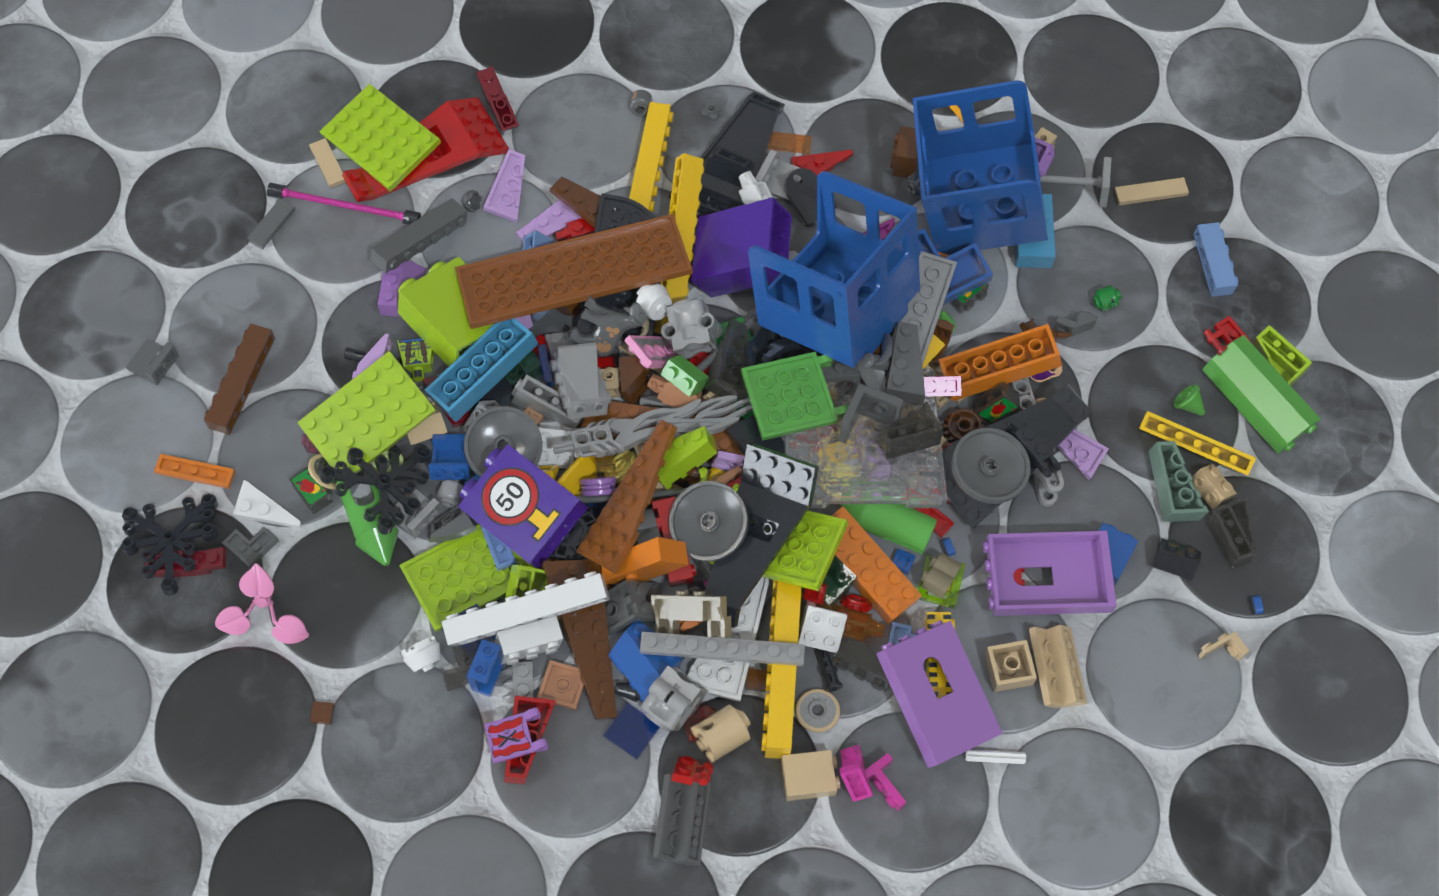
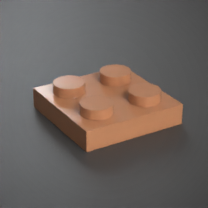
(562, 684)

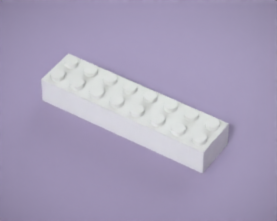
(523, 610)

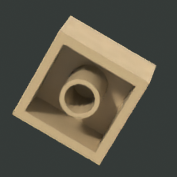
(1010, 666)

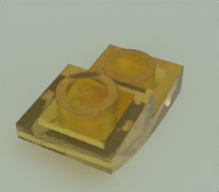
(605, 463)

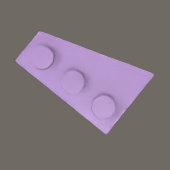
(1083, 452)

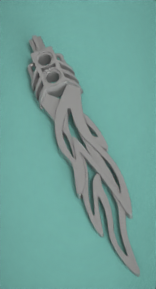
(632, 435)

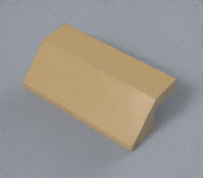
(1057, 667)

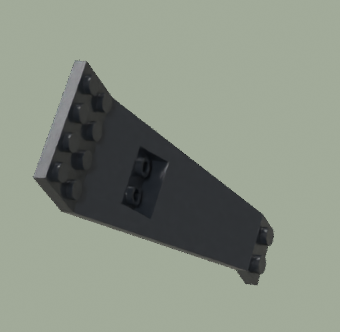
(776, 494)

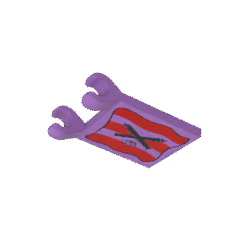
(511, 736)

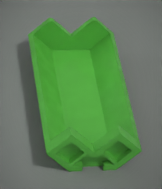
(1261, 394)

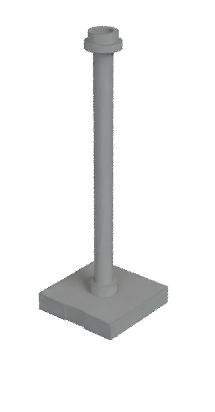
(1101, 182)

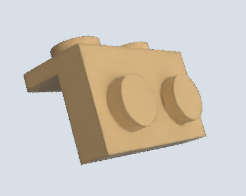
(1212, 486)

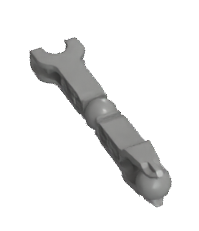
(1042, 483)

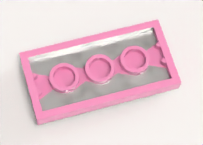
(651, 350)

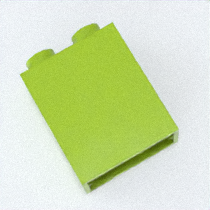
(438, 312)

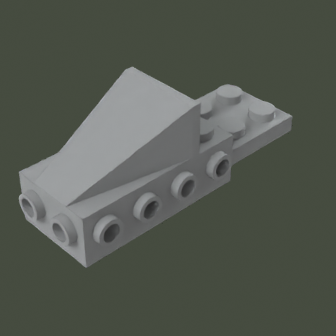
(577, 376)

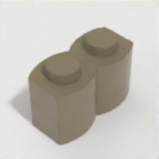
(941, 575)

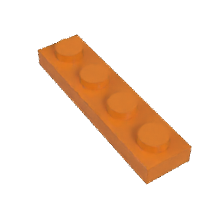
(194, 471)

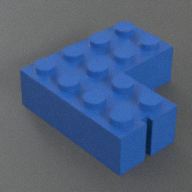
(970, 270)

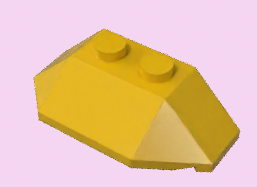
(580, 469)

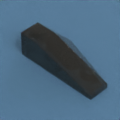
(725, 372)

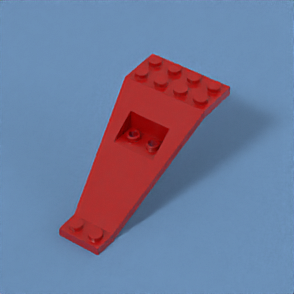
(464, 135)

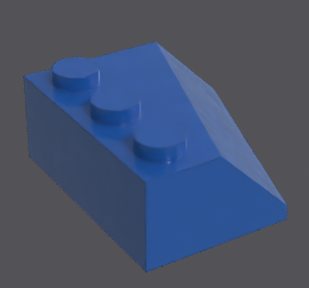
(637, 667)

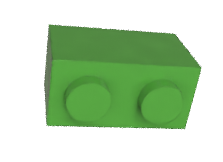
(684, 375)

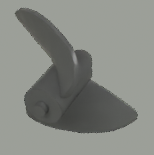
(873, 366)

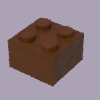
(904, 152)

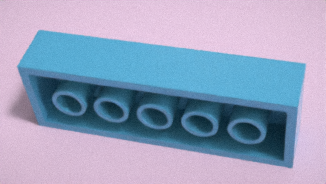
(481, 367)

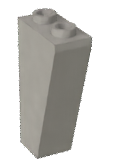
(543, 400)

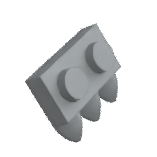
(522, 682)

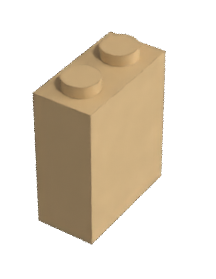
(810, 775)

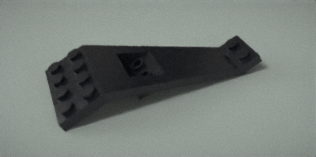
(737, 150)
(1054, 421)

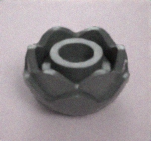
(471, 200)

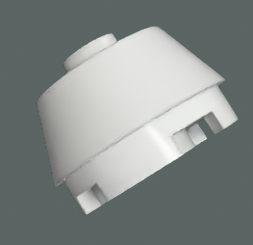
(654, 300)
(422, 655)

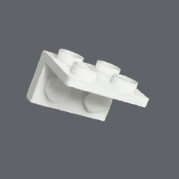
(551, 435)
(821, 628)

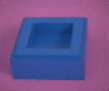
(903, 561)

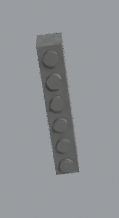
(418, 236)

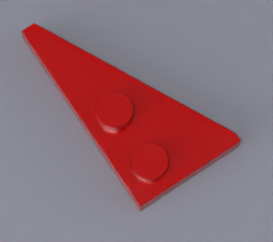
(821, 161)

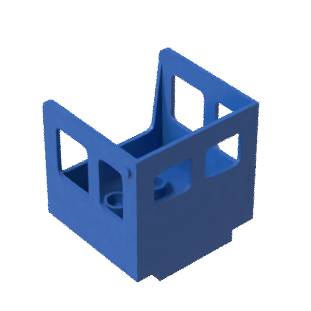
(980, 178)
(843, 283)

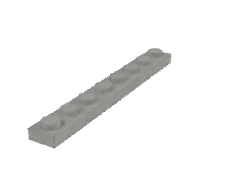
(722, 649)

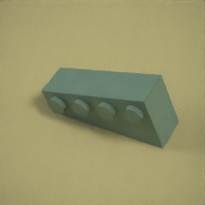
(1174, 485)

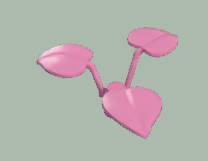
(259, 585)

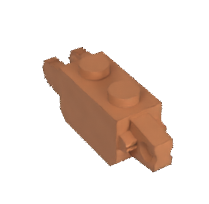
(670, 394)

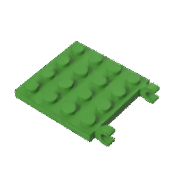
(791, 395)

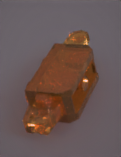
(858, 624)

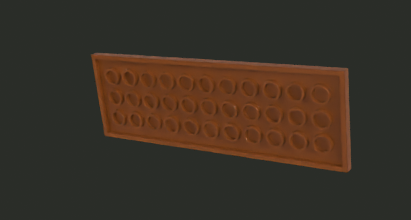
(572, 271)

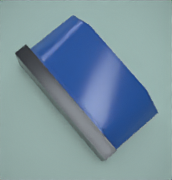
(947, 546)
(1256, 604)

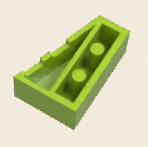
(1282, 355)
(686, 453)
(525, 579)

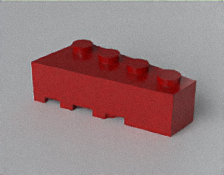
(662, 513)
(519, 767)

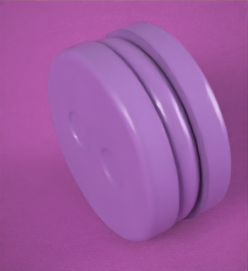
(598, 486)

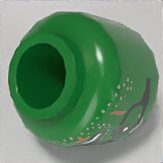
(1107, 298)

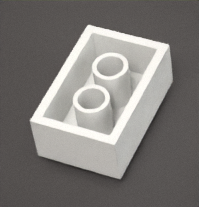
(529, 640)

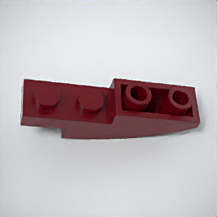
(497, 99)
(205, 562)

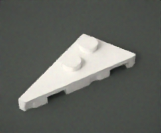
(258, 507)

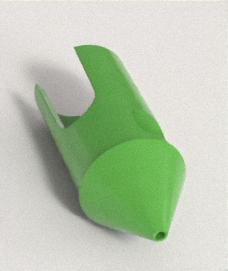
(894, 523)
(366, 533)

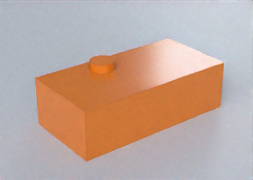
(649, 561)

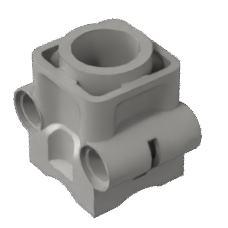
(691, 328)
(672, 699)

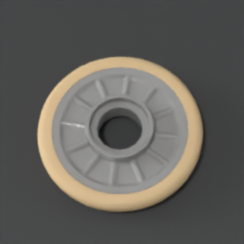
(821, 698)

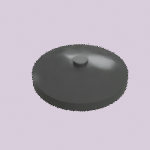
(498, 428)
(990, 465)
(709, 520)

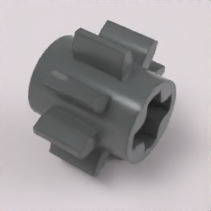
(913, 184)

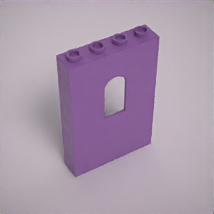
(1078, 566)
(944, 724)

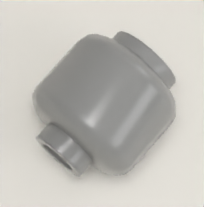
(449, 493)

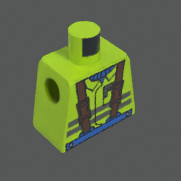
(416, 357)

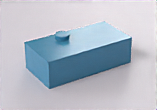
(1040, 253)

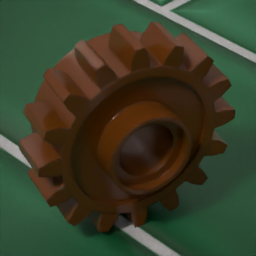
(959, 419)

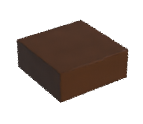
(756, 680)
(322, 713)

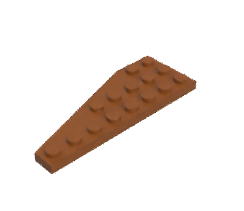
(619, 520)

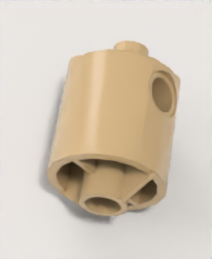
(722, 732)

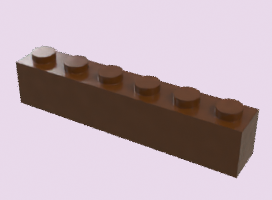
(239, 379)

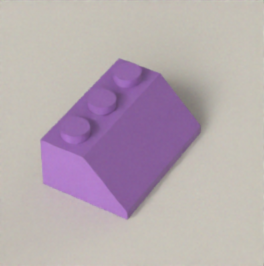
(392, 281)

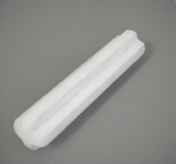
(995, 756)

